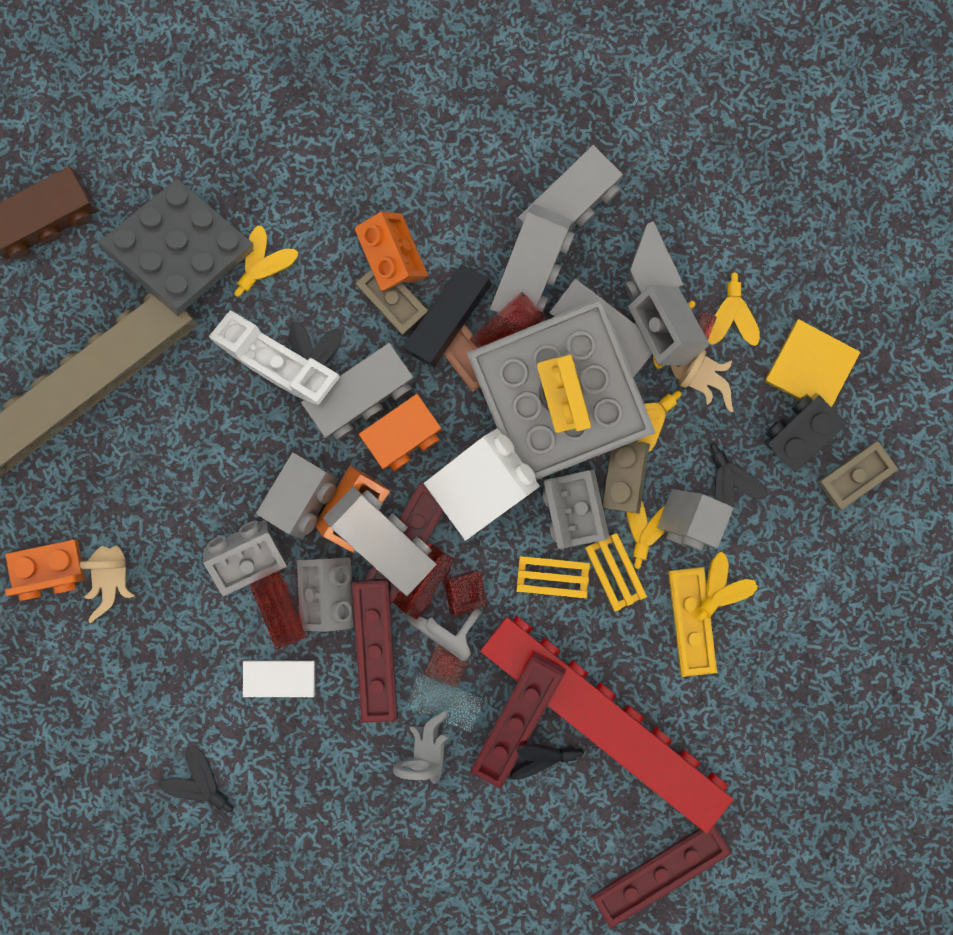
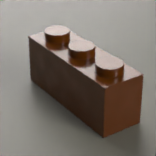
(43, 212)

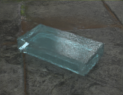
(434, 697)

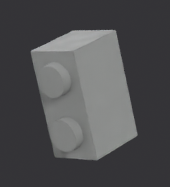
(668, 325)
(298, 496)
(694, 519)

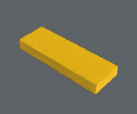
(692, 636)

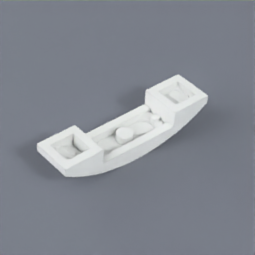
(272, 360)

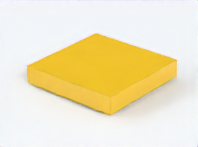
(811, 364)

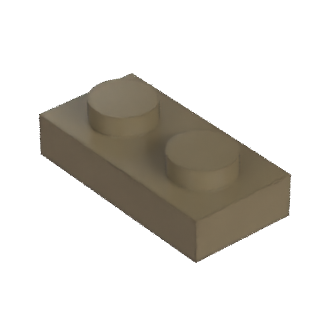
(396, 304)
(857, 475)
(626, 477)

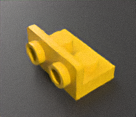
(564, 394)

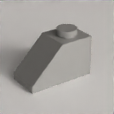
(651, 264)

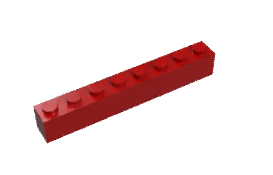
(613, 728)

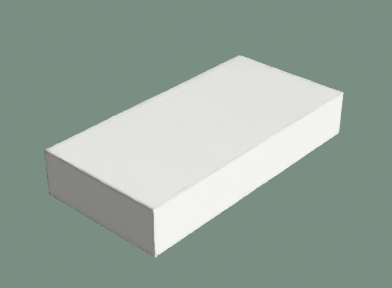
(279, 678)

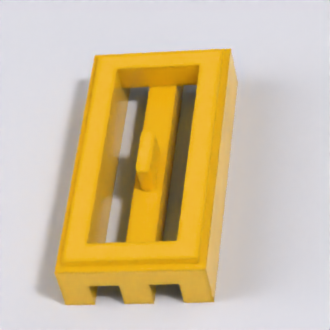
(583, 579)
(628, 599)

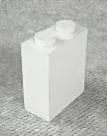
(482, 483)

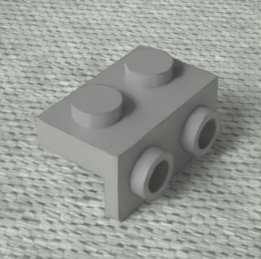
(575, 509)

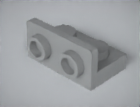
(243, 557)
(325, 594)

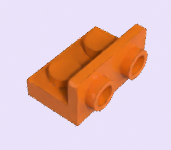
(390, 250)
(44, 568)

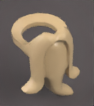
(701, 373)
(108, 573)

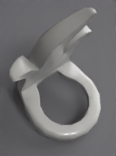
(455, 644)
(427, 752)

